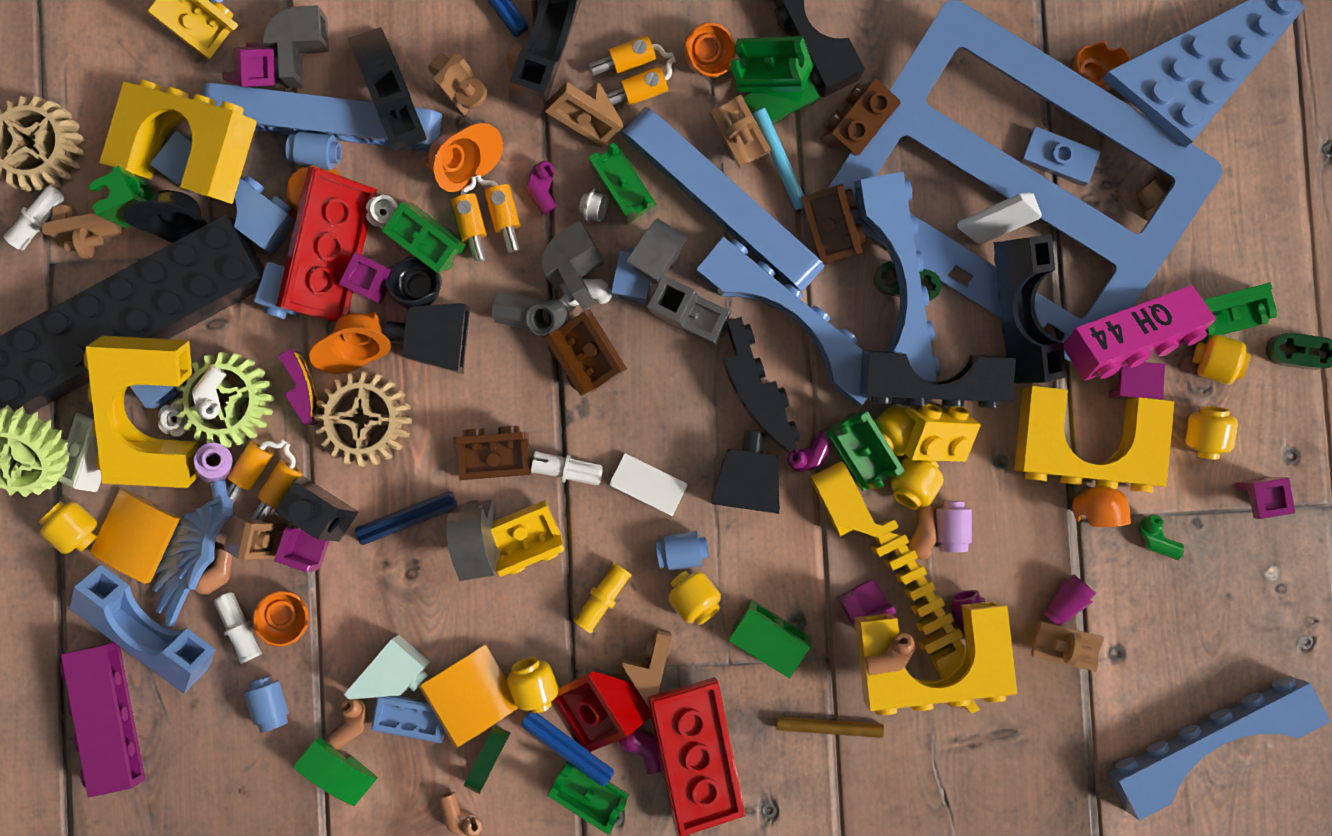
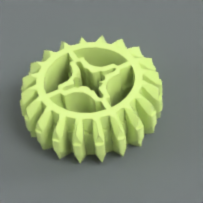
(231, 413)
(30, 453)

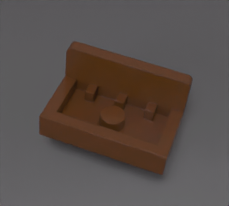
(861, 118)
(833, 223)
(585, 353)
(493, 454)

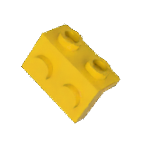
(195, 22)
(940, 433)
(526, 538)

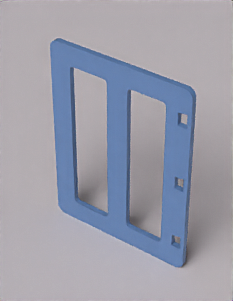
(1132, 254)

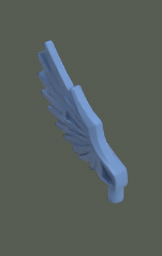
(191, 552)

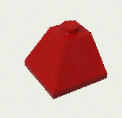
(601, 709)

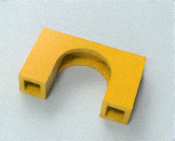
(218, 137)
(123, 451)
(1139, 460)
(983, 673)

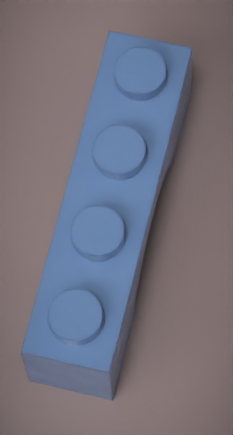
(257, 217)
(111, 609)

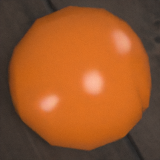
(709, 49)
(1097, 60)
(1102, 507)
(280, 618)

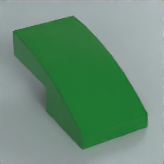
(782, 103)
(334, 773)

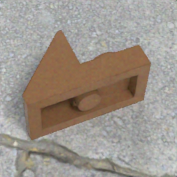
(585, 112)
(252, 538)
(648, 675)

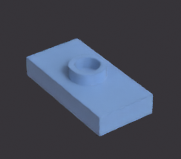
(1060, 156)
(407, 718)

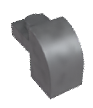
(293, 33)
(656, 251)
(568, 259)
(688, 311)
(471, 540)

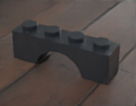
(543, 53)
(832, 58)
(1020, 270)
(981, 379)

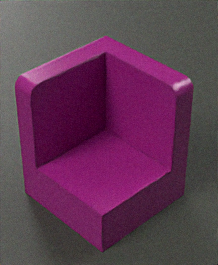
(252, 66)
(366, 278)
(1140, 382)
(1269, 496)
(300, 550)
(865, 601)

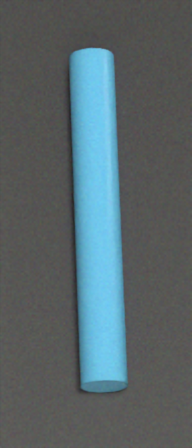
(780, 158)

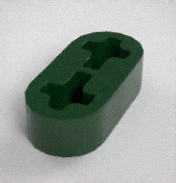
(880, 283)
(1301, 358)
(487, 759)

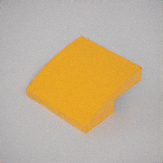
(134, 536)
(469, 696)

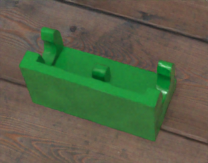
(771, 64)
(621, 183)
(124, 190)
(424, 236)
(1241, 309)
(864, 450)
(770, 639)
(588, 799)

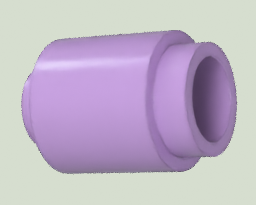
(208, 473)
(953, 526)

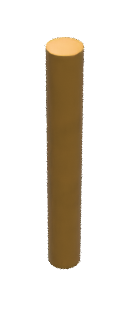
(831, 727)

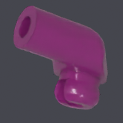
(539, 185)
(810, 457)
(645, 746)

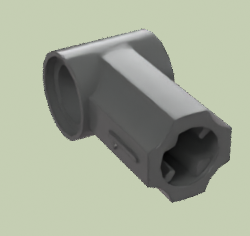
(527, 312)

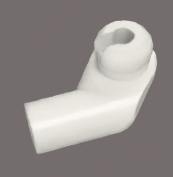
(598, 289)
(205, 393)

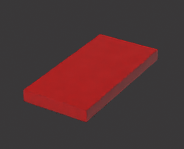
(324, 238)
(696, 756)

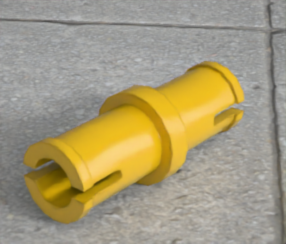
(602, 597)

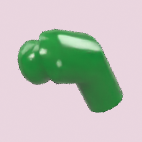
(1154, 539)

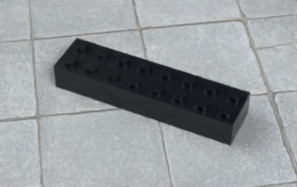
(145, 300)

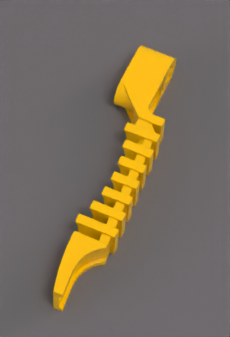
(849, 513)

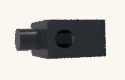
(433, 335)
(748, 477)
(315, 509)

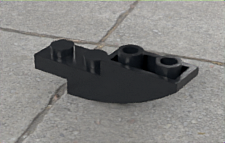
(387, 89)
(762, 402)

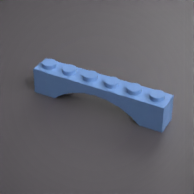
(886, 210)
(736, 275)
(1154, 777)

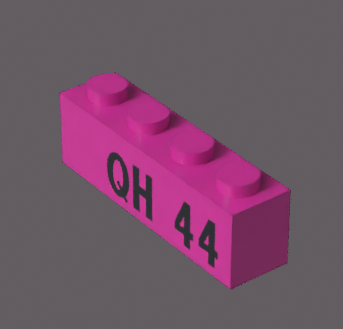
(1138, 333)

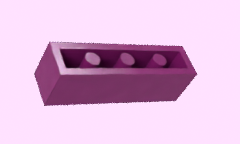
(102, 719)

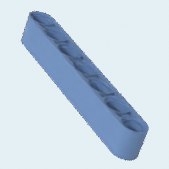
(295, 112)
(722, 199)

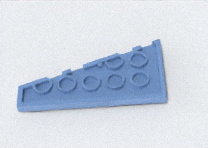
(1199, 70)

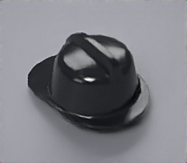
(166, 215)

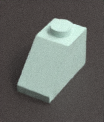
(391, 672)

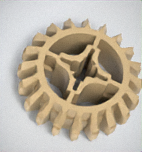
(53, 137)
(362, 434)

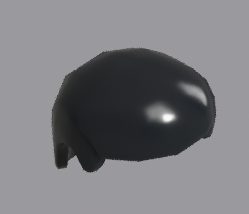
(413, 283)

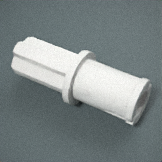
(32, 218)
(566, 468)
(237, 627)

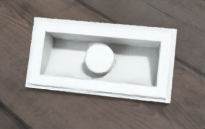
(1001, 218)
(83, 448)
(648, 484)

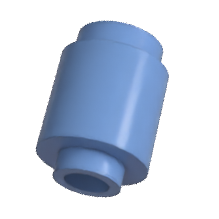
(313, 149)
(682, 551)
(266, 704)

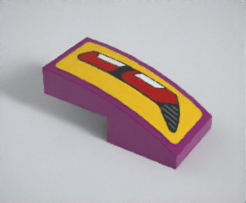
(304, 396)

